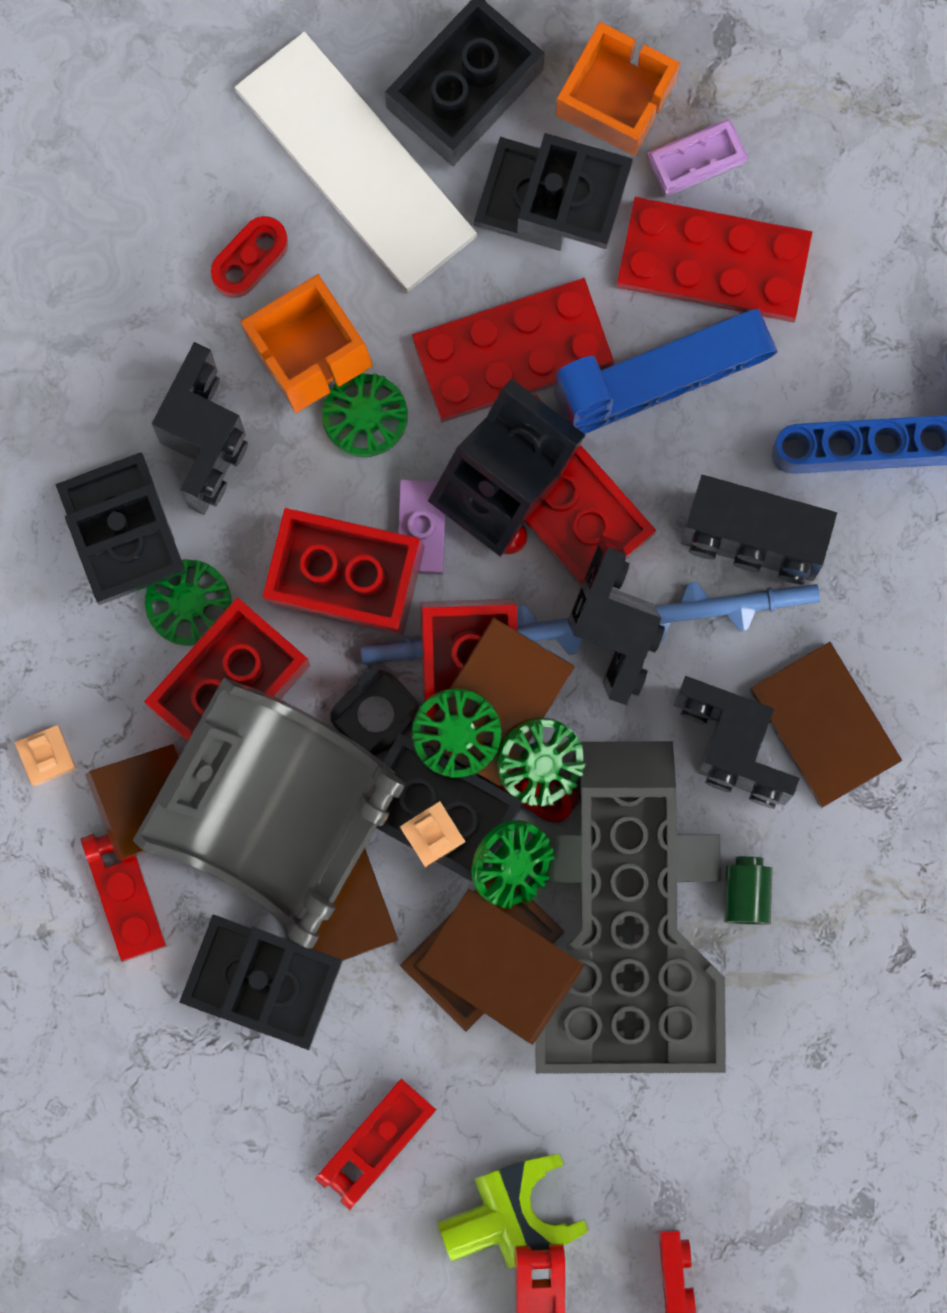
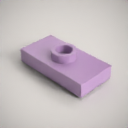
(697, 157)
(423, 521)

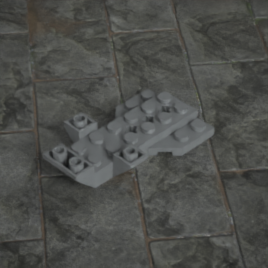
(632, 868)

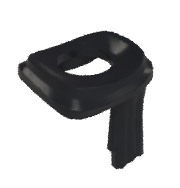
(381, 684)

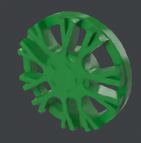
(365, 415)
(187, 603)
(456, 732)
(540, 761)
(512, 863)

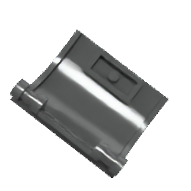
(271, 805)

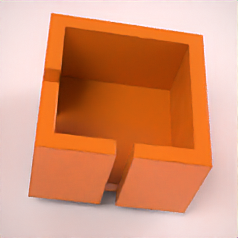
(613, 95)
(306, 343)

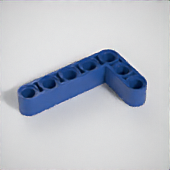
(601, 397)
(861, 438)

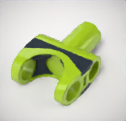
(507, 1214)

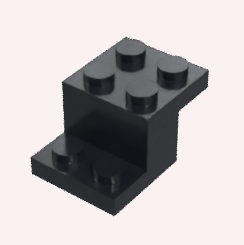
(553, 192)
(200, 429)
(506, 467)
(120, 528)
(616, 621)
(735, 742)
(261, 981)

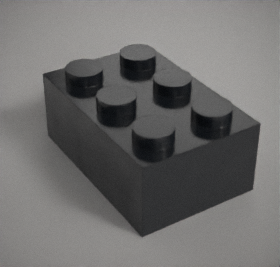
(464, 80)
(758, 530)
(469, 801)

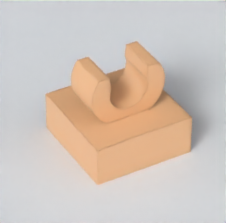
(45, 755)
(432, 834)

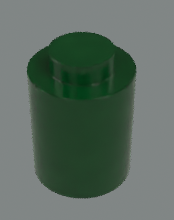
(748, 892)

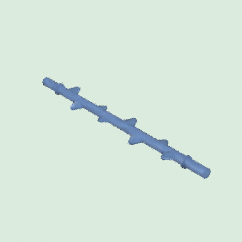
(694, 605)

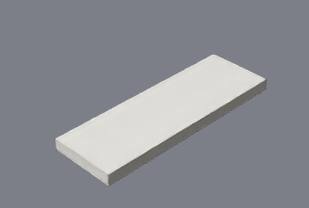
(356, 162)

